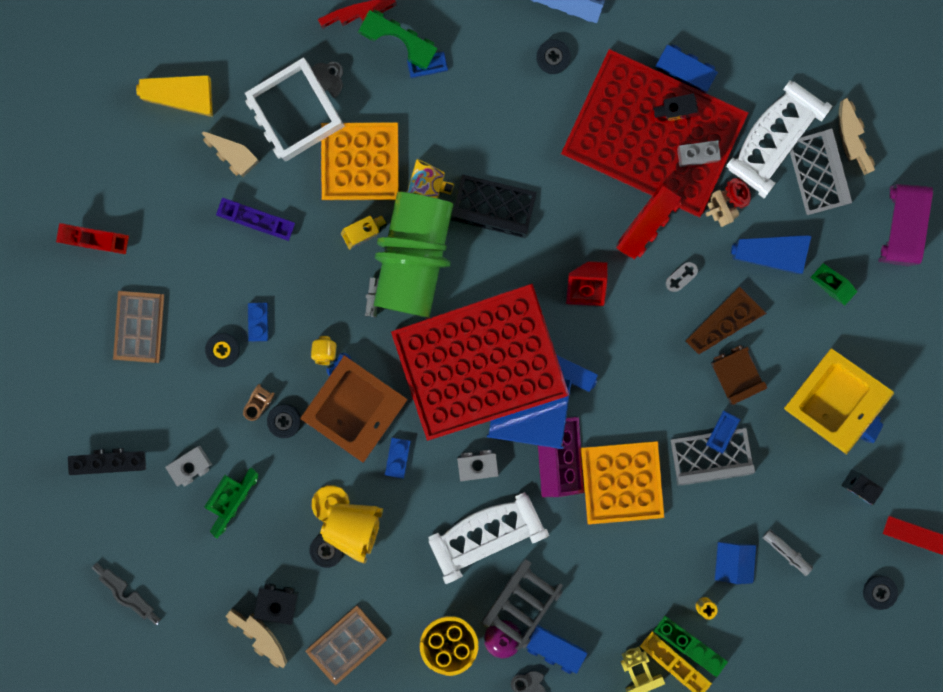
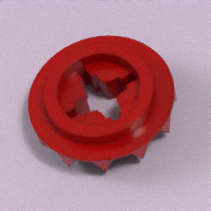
(744, 195)

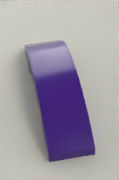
(255, 219)

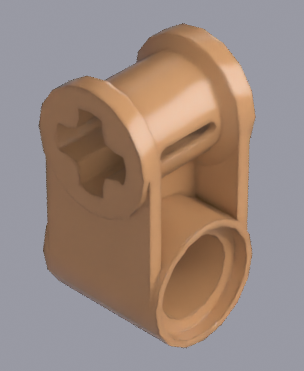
(258, 402)

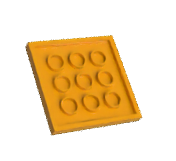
(360, 162)
(622, 482)

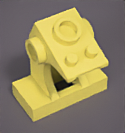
(643, 682)

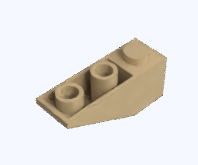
(236, 154)

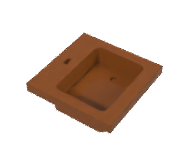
(350, 408)

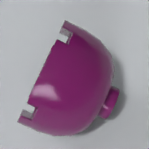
(499, 643)

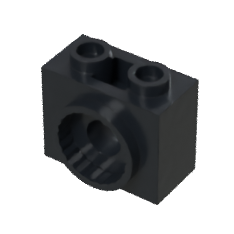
(285, 597)

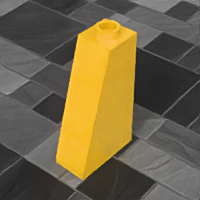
(181, 93)

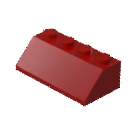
(647, 222)

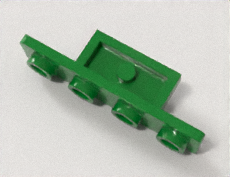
(227, 499)

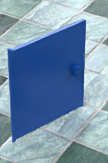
(537, 425)

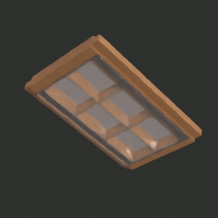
(138, 327)
(346, 645)

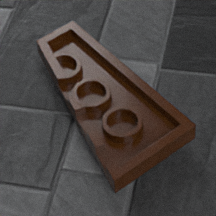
(726, 320)

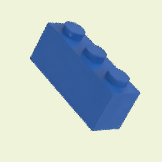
(686, 68)
(556, 650)

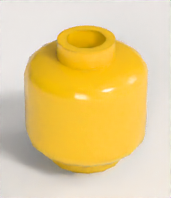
(323, 350)

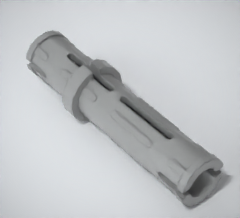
(793, 557)

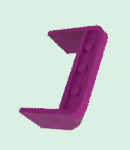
(908, 225)

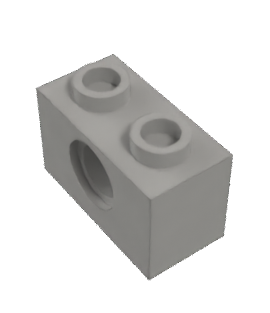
(698, 153)
(197, 458)
(488, 470)

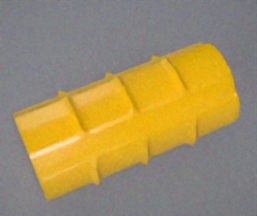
(702, 604)

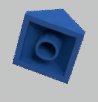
(735, 563)

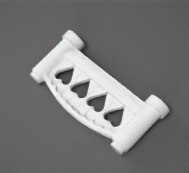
(758, 174)
(452, 560)

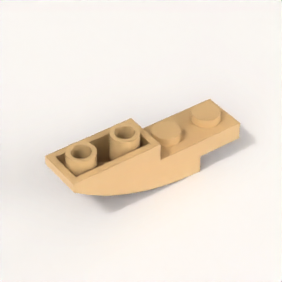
(849, 129)
(265, 642)

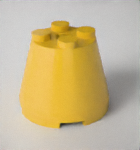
(352, 529)
(442, 656)

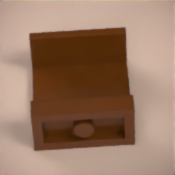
(738, 375)

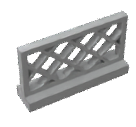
(836, 171)
(711, 474)

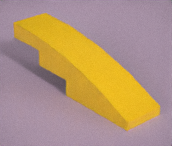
(675, 664)

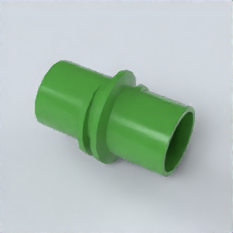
(413, 254)

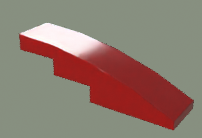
(355, 11)
(914, 534)

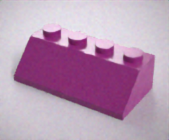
(562, 468)

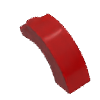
(92, 238)

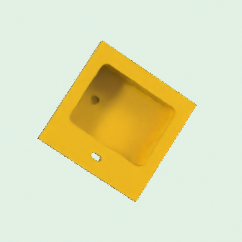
(836, 399)

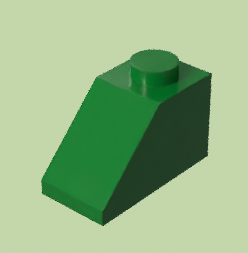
(834, 284)

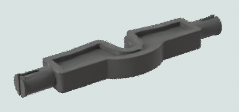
(118, 586)

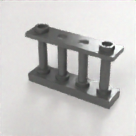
(503, 603)

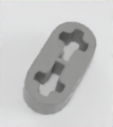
(684, 280)

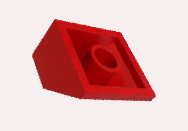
(588, 284)

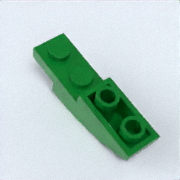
(691, 646)

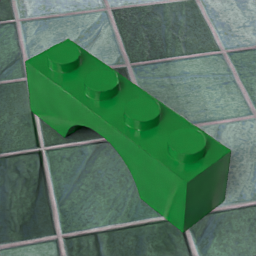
(419, 51)

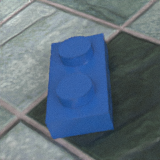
(257, 321)
(397, 457)

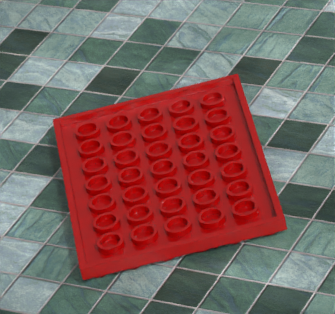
(626, 141)
(480, 362)

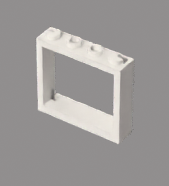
(310, 140)

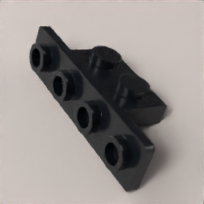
(109, 462)

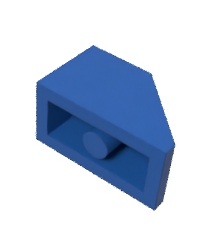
(872, 432)

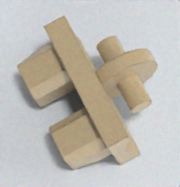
(719, 208)

